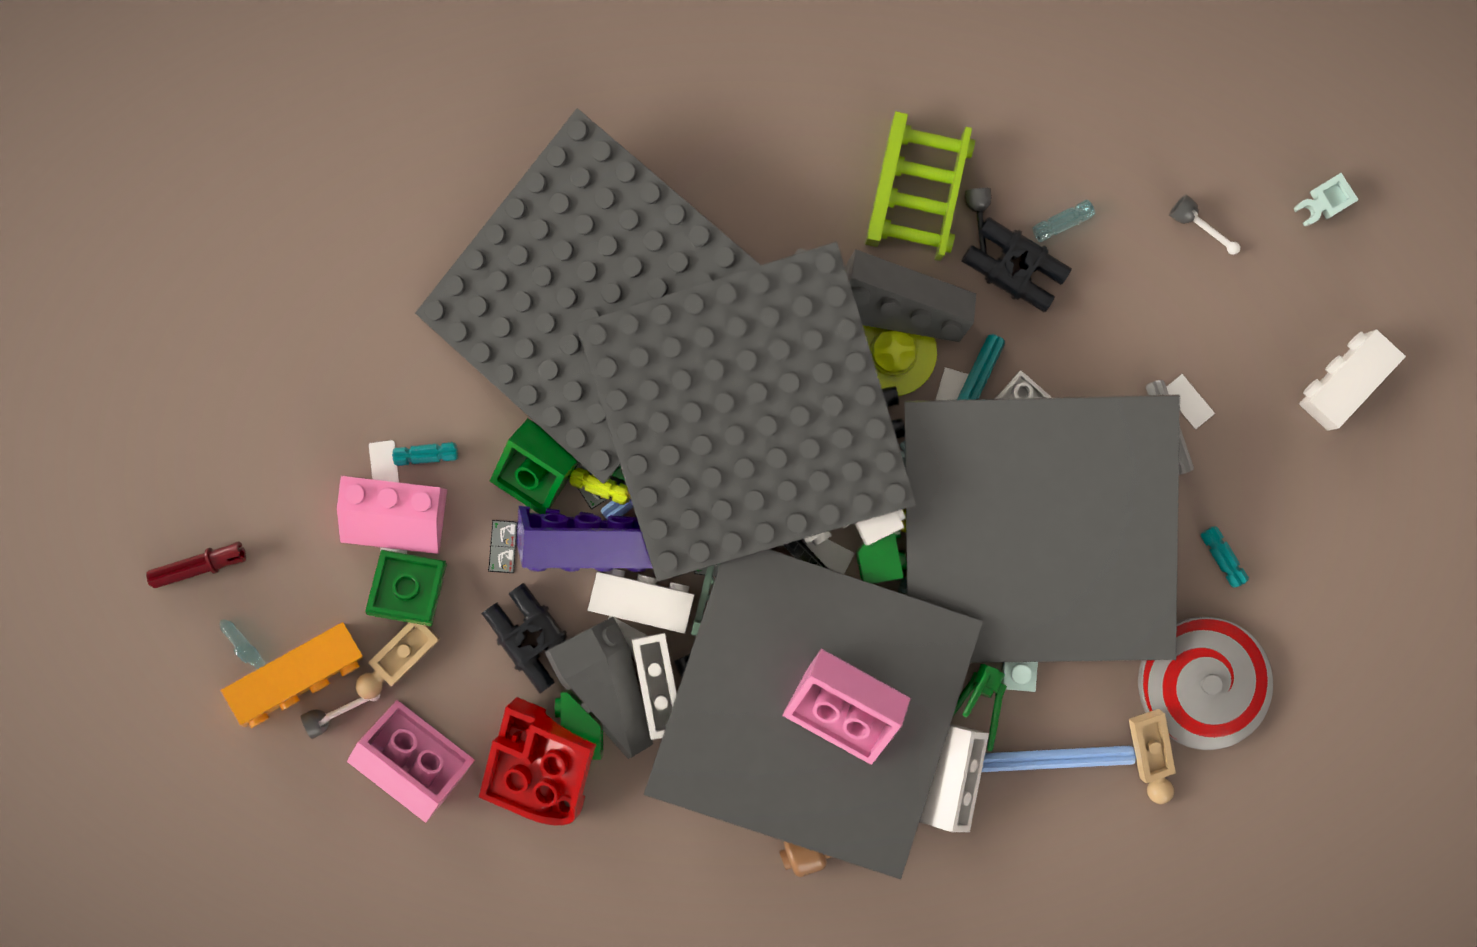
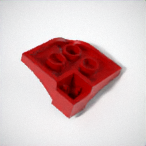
(536, 766)

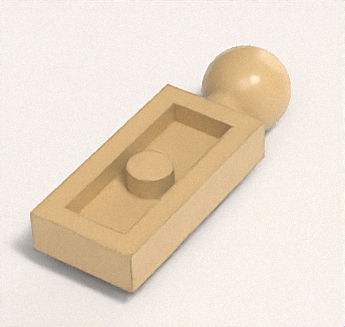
(396, 659)
(1153, 754)

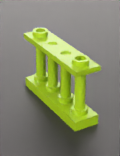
(888, 196)

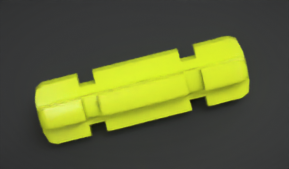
(582, 478)

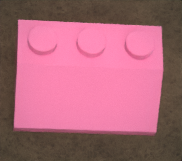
(390, 514)
(847, 707)
(410, 760)

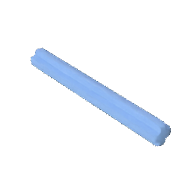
(1059, 758)

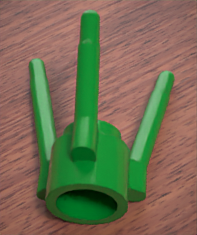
(984, 682)

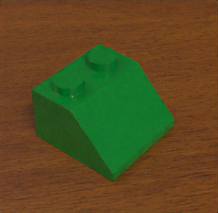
(533, 467)

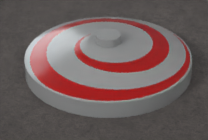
(1213, 688)

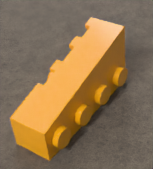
(291, 675)

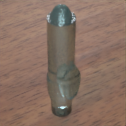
(243, 648)

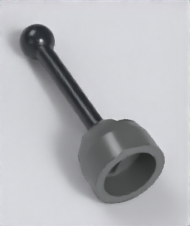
(978, 201)

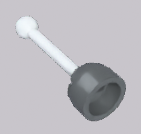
(1187, 211)
(317, 721)

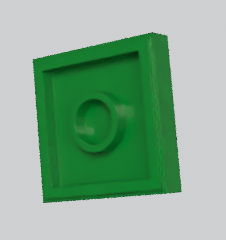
(406, 588)

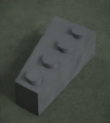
(908, 300)

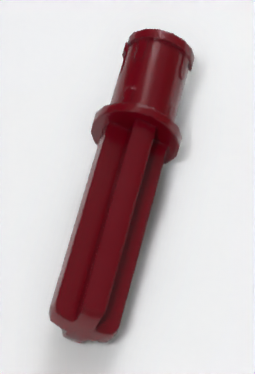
(209, 561)

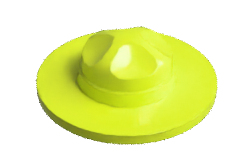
(901, 358)

